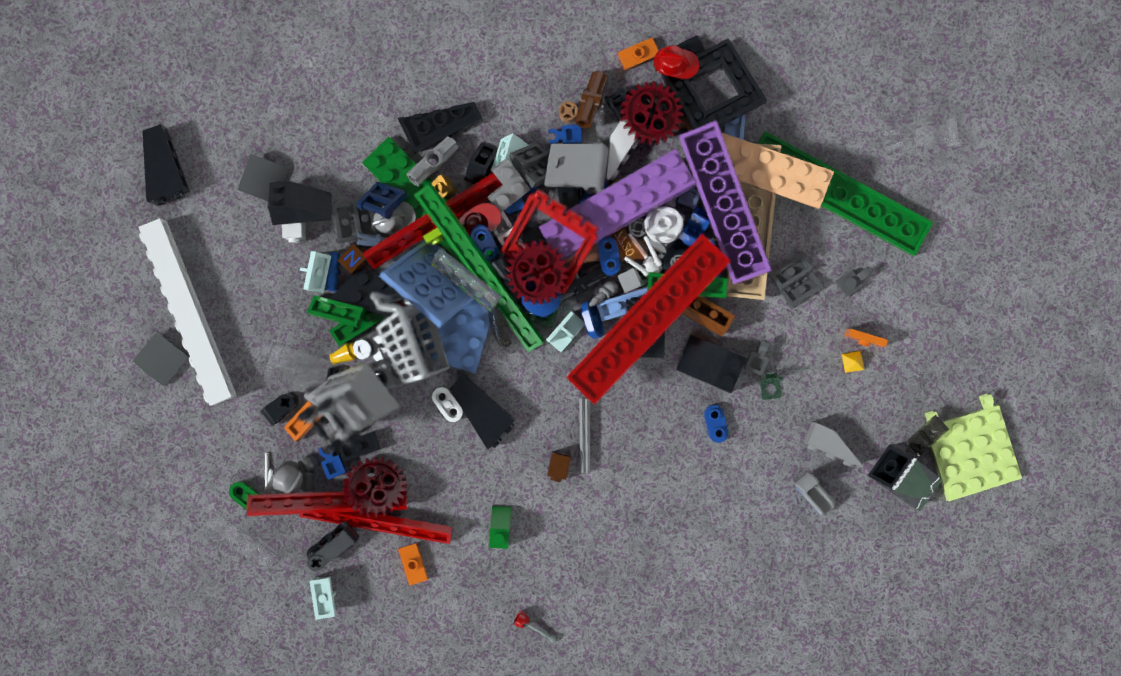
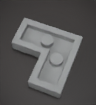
(512, 186)

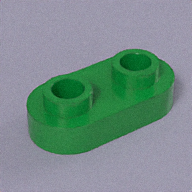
(241, 499)

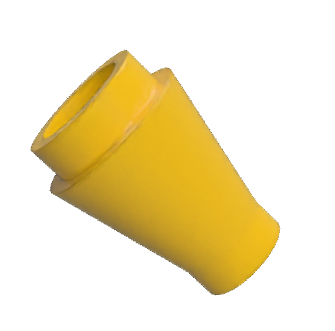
(343, 354)

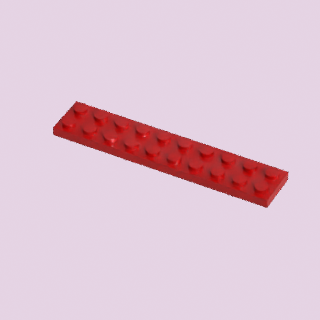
(648, 319)

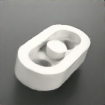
(446, 405)

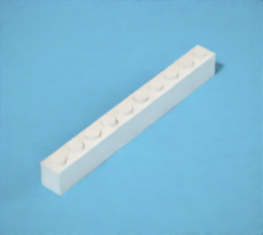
(187, 312)

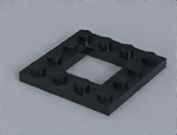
(748, 91)

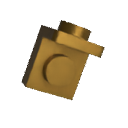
(444, 186)

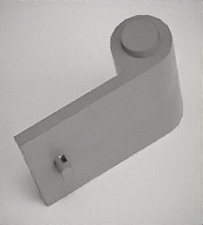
(578, 166)

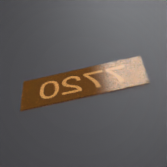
(625, 244)

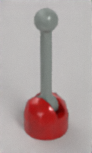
(522, 620)

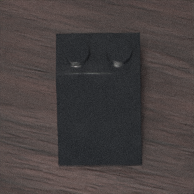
(298, 203)
(711, 364)

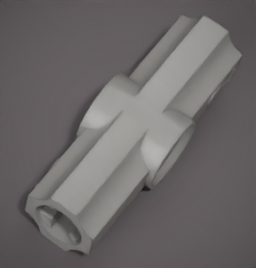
(425, 169)

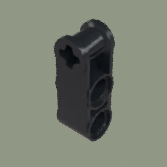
(331, 546)

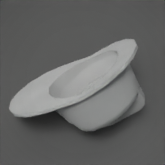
(401, 217)
(285, 479)

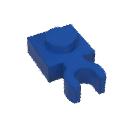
(569, 135)
(333, 465)

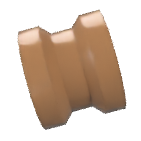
(568, 108)

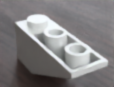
(618, 147)

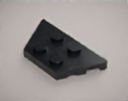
(358, 291)

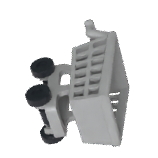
(400, 344)
(349, 403)

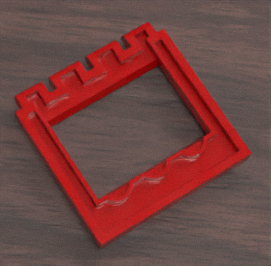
(557, 212)

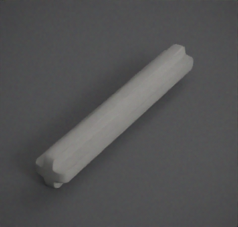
(584, 410)

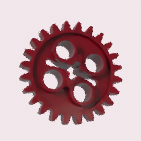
(668, 119)
(531, 256)
(390, 492)

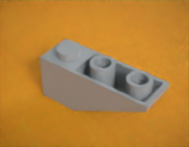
(827, 440)

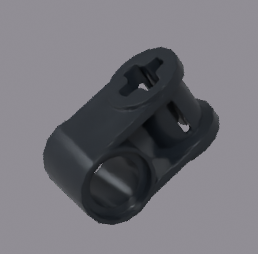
(614, 102)
(277, 409)

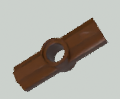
(591, 99)

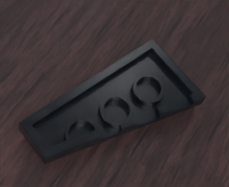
(432, 127)

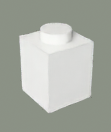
(294, 232)

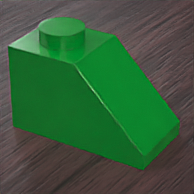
(500, 527)

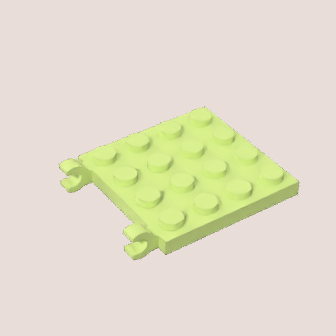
(974, 452)

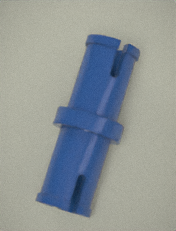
(333, 272)

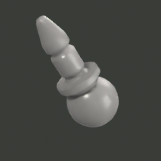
(609, 289)

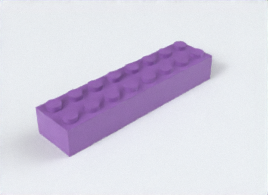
(624, 202)
(725, 202)

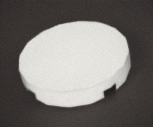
(664, 224)

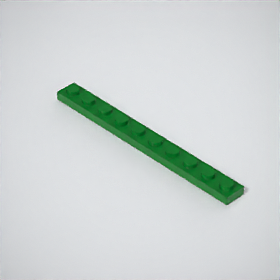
(478, 265)

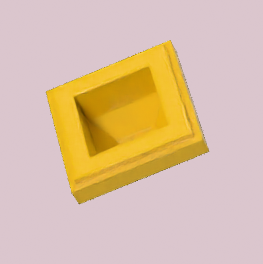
(853, 361)

